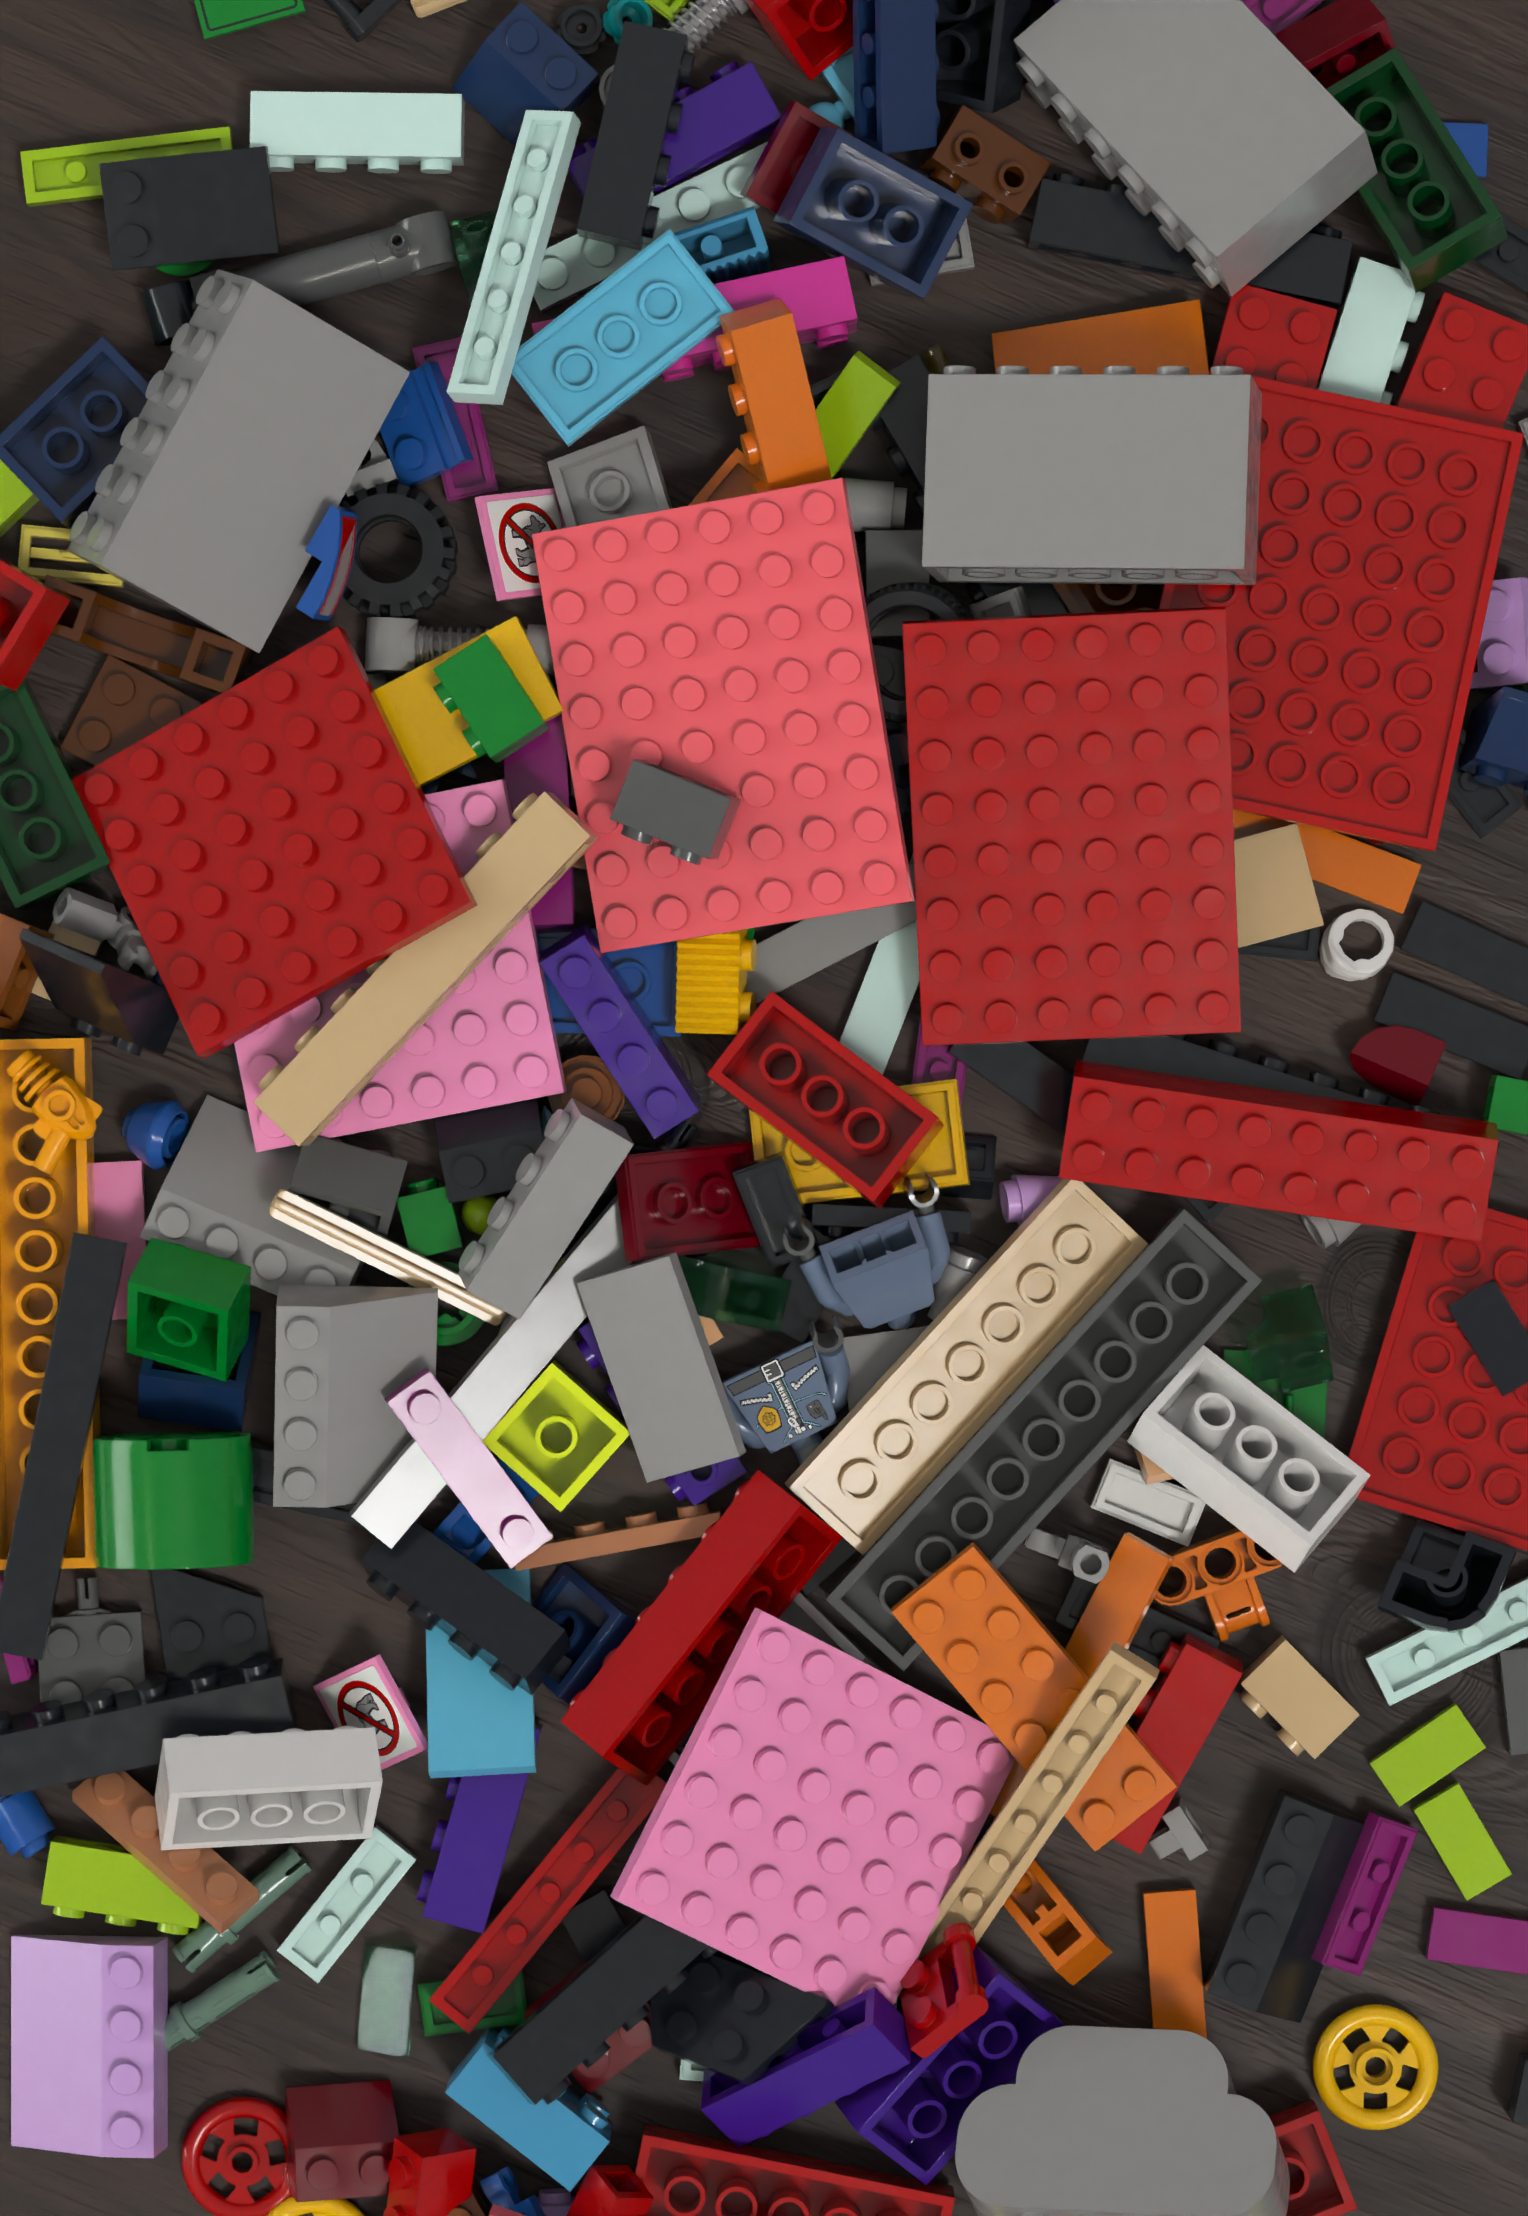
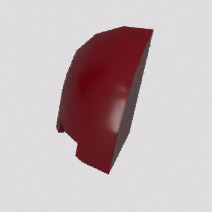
(1398, 1061)

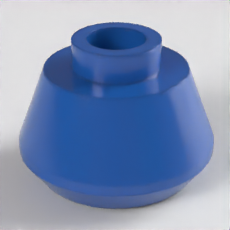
(156, 1132)

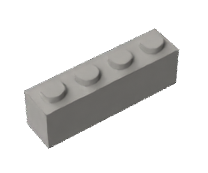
(544, 1207)

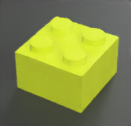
(557, 1436)

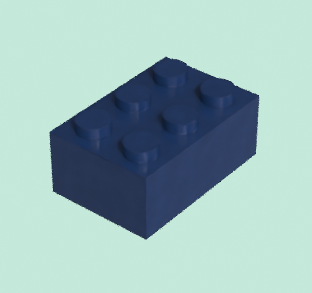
(873, 212)
(74, 430)

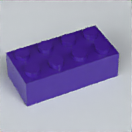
(920, 2107)

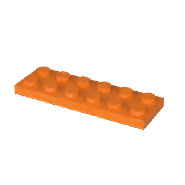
(1024, 1685)

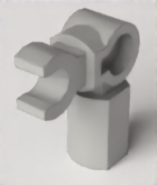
(101, 921)
(1074, 1553)

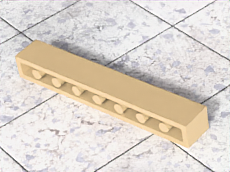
(421, 976)

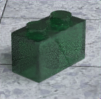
(736, 1293)

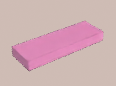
(121, 1215)

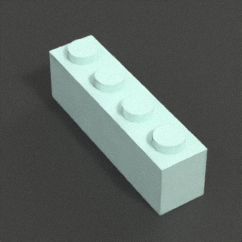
(359, 129)
(1369, 332)

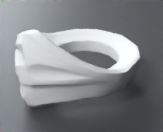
(1340, 965)

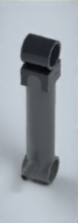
(410, 248)

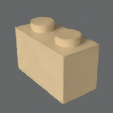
(1296, 1698)

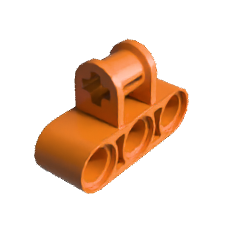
(1224, 1592)

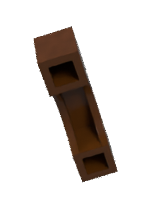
(149, 639)

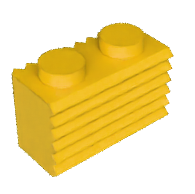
(714, 983)

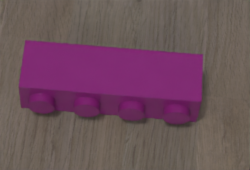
(535, 769)

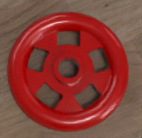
(200, 2169)

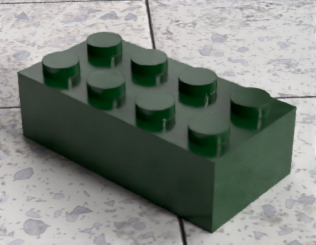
(1425, 190)
(43, 820)

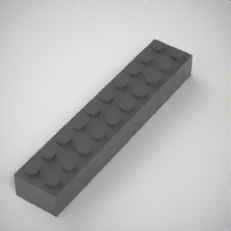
(1052, 1424)

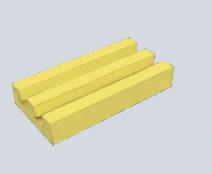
(27, 552)

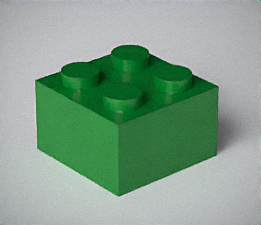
(188, 1309)

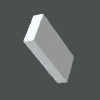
(1154, 1507)

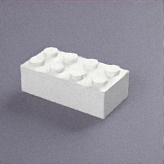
(1248, 1458)
(267, 1788)

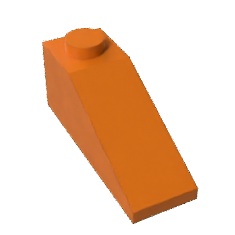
(1055, 1924)

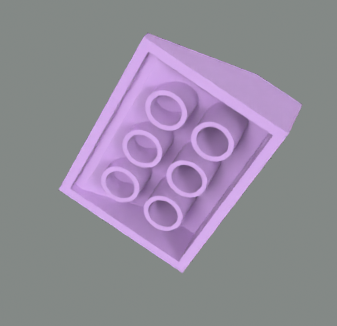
(89, 2044)

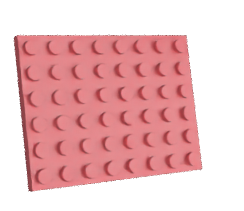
(747, 662)

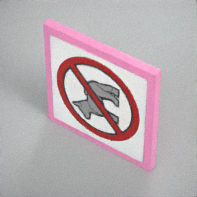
(507, 533)
(370, 1698)

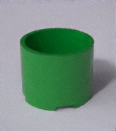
(173, 1500)

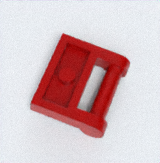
(929, 1995)

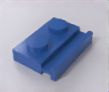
(424, 429)

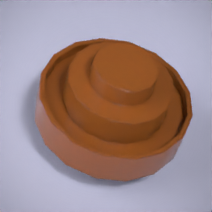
(592, 1085)

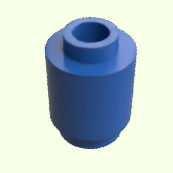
(24, 1824)

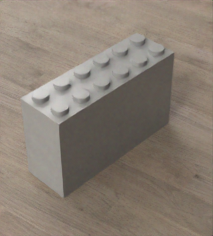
(1199, 123)
(237, 458)
(1092, 476)

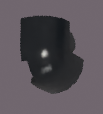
(1446, 1579)

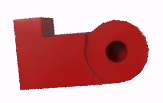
(600, 2198)

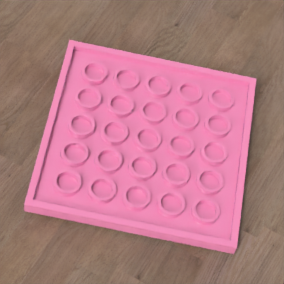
(475, 1052)
(815, 1816)

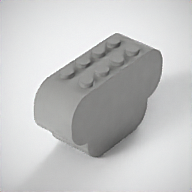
(1120, 2130)

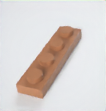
(640, 1532)
(193, 1874)

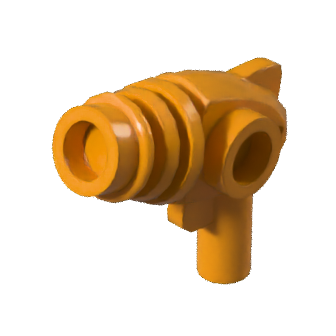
(60, 1106)

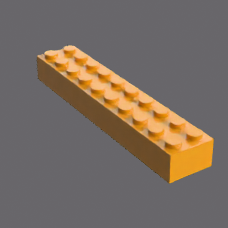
(35, 1243)

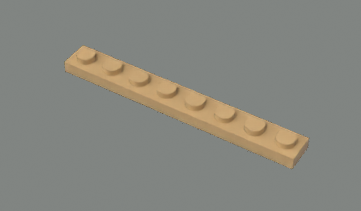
(1045, 1793)

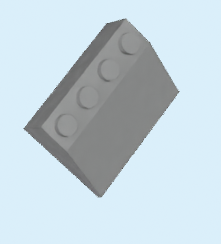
(221, 1201)
(333, 1369)

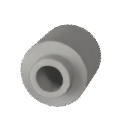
(876, 504)

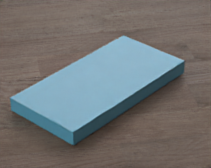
(619, 337)
(472, 1717)

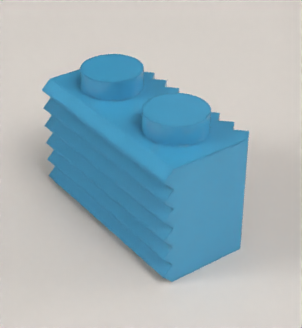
(728, 246)

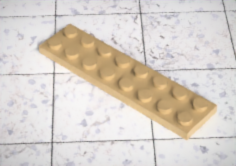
(966, 1363)

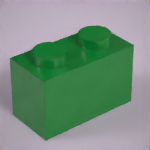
(490, 700)

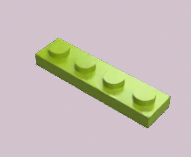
(74, 171)

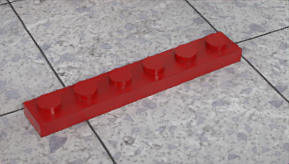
(546, 1898)

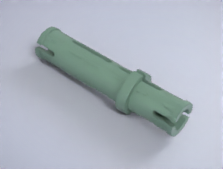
(271, 1884)
(190, 2018)

